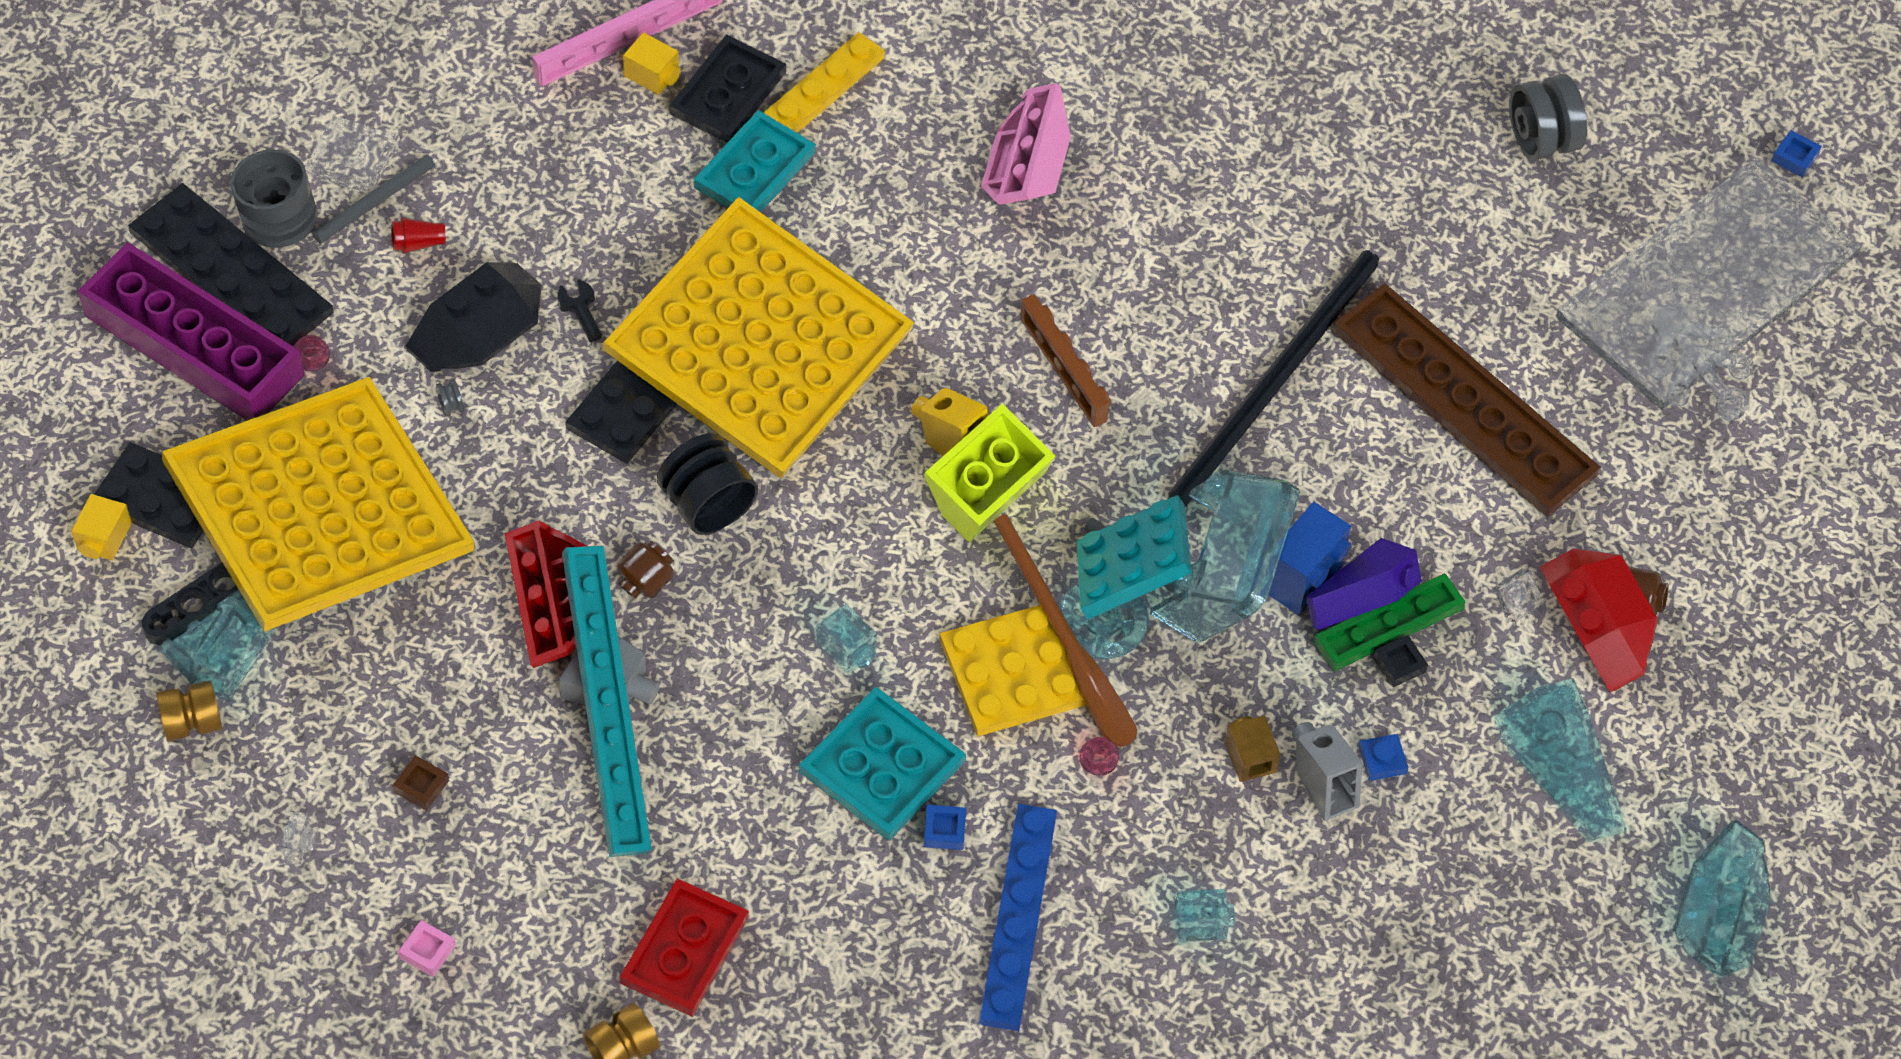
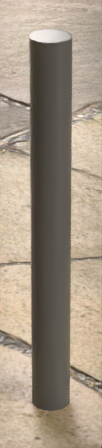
(373, 199)

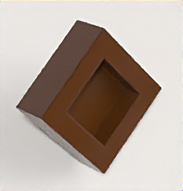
(420, 782)

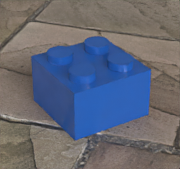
(1309, 556)

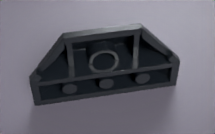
(477, 318)

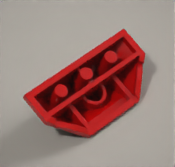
(542, 590)
(1605, 612)

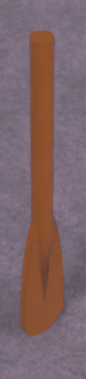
(1094, 686)

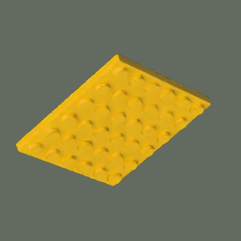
(758, 337)
(317, 503)

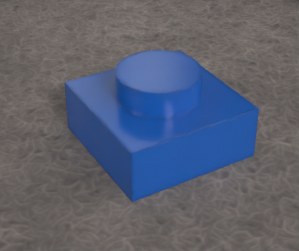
(1796, 153)
(1383, 757)
(945, 827)

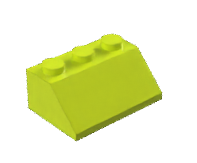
(987, 472)

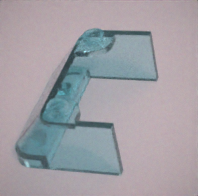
(1237, 554)

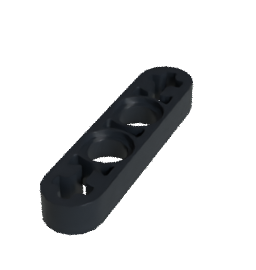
(202, 589)

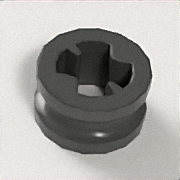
(450, 397)

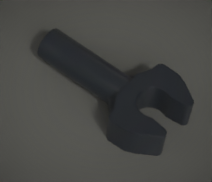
(580, 308)

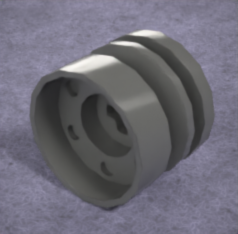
(274, 198)

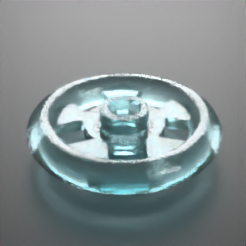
(1100, 646)

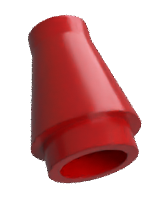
(415, 235)

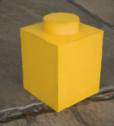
(651, 63)
(101, 527)

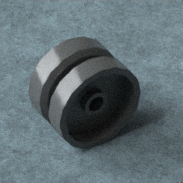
(1548, 117)

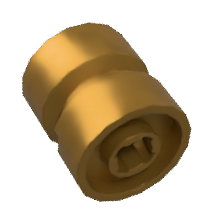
(189, 710)
(624, 1038)

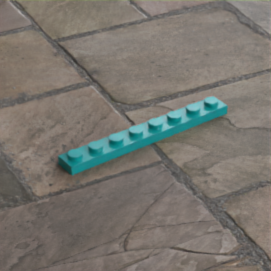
(606, 701)

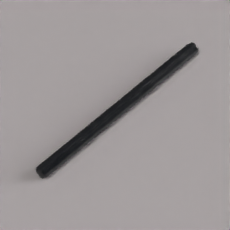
(1276, 376)

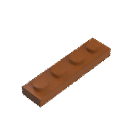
(1059, 352)

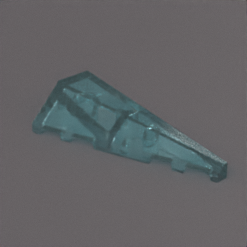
(220, 647)

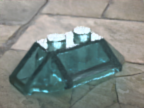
(1725, 901)

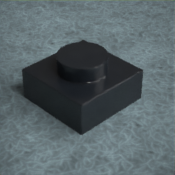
(1400, 661)

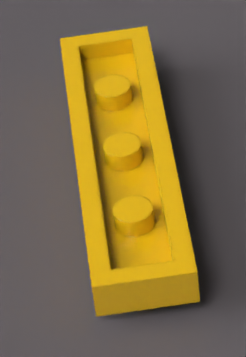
(826, 82)

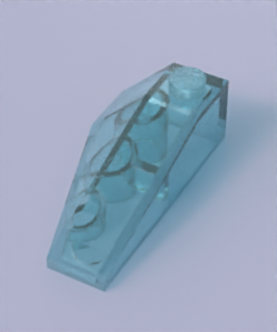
(1560, 749)

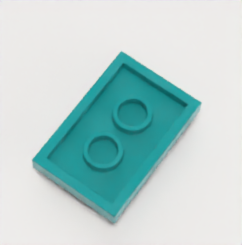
(755, 163)

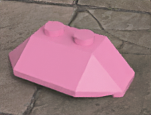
(1029, 148)

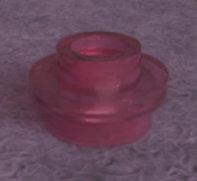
(313, 344)
(1101, 746)

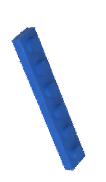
(1018, 918)

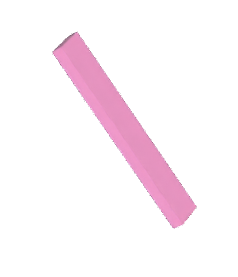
(613, 37)

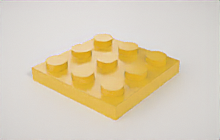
(1010, 670)

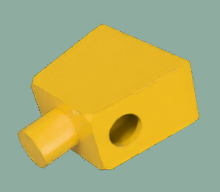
(947, 418)

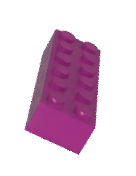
(191, 333)

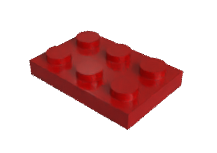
(684, 947)

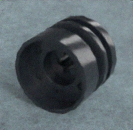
(707, 483)

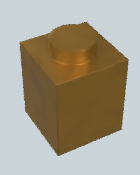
(1252, 747)

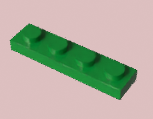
(1371, 630)

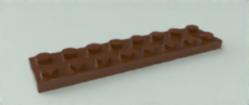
(1466, 399)

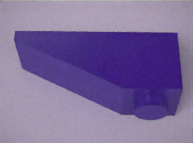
(1366, 583)

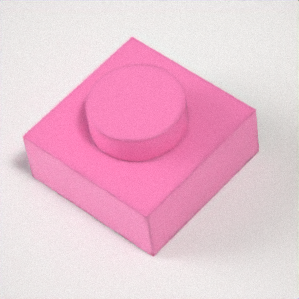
(427, 948)

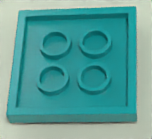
(1133, 556)
(882, 763)

